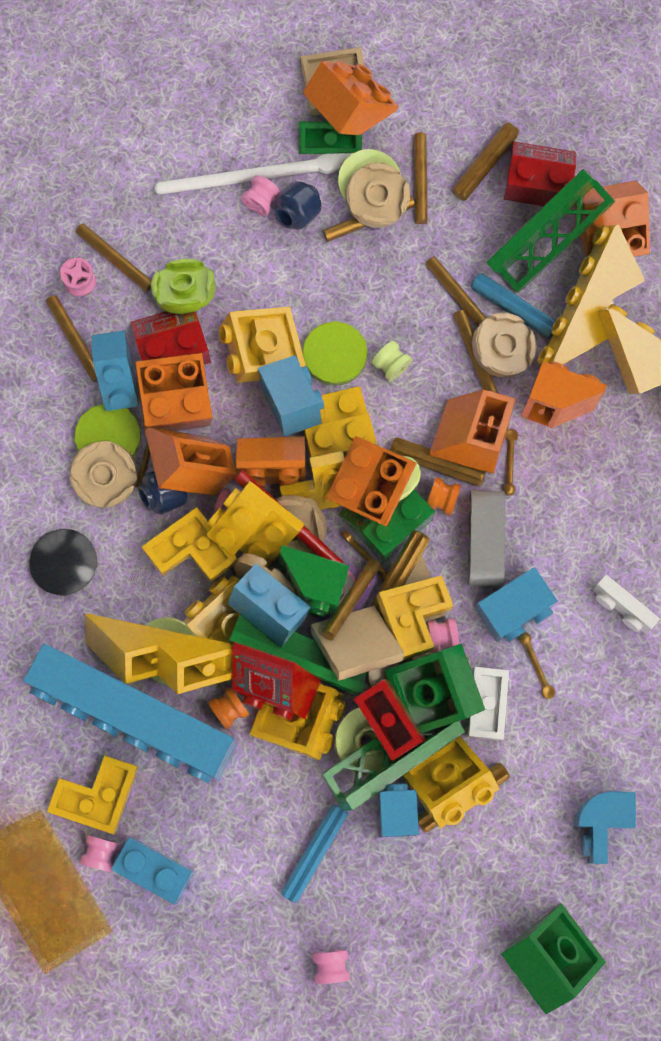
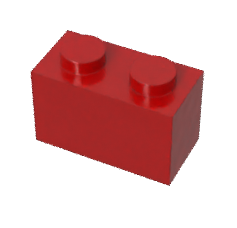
(389, 719)

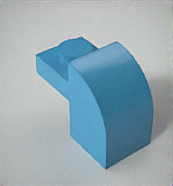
(601, 812)

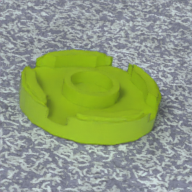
(183, 286)
(335, 353)
(114, 426)

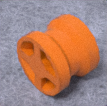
(443, 496)
(228, 708)

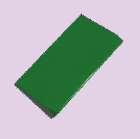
(323, 138)

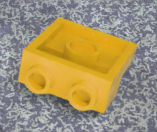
(258, 339)
(341, 420)
(253, 524)
(214, 617)
(303, 736)
(452, 782)

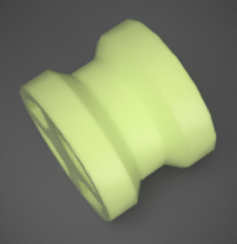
(392, 361)

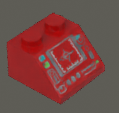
(538, 173)
(169, 336)
(272, 682)

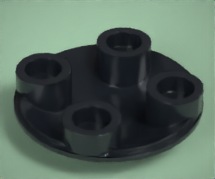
(63, 562)

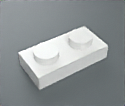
(635, 614)
(493, 691)

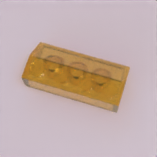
(47, 893)

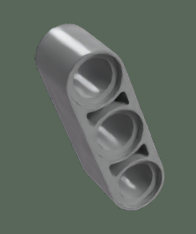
(487, 541)

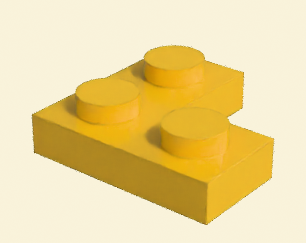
(324, 470)
(185, 540)
(406, 609)
(103, 803)

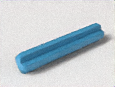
(513, 304)
(314, 853)

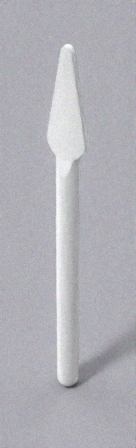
(325, 164)

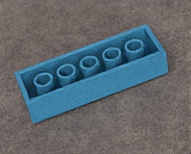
(130, 711)

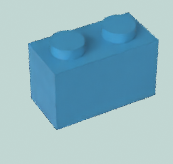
(114, 370)
(291, 395)
(268, 605)
(516, 605)
(398, 811)
(153, 870)

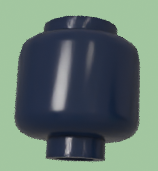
(297, 205)
(160, 499)

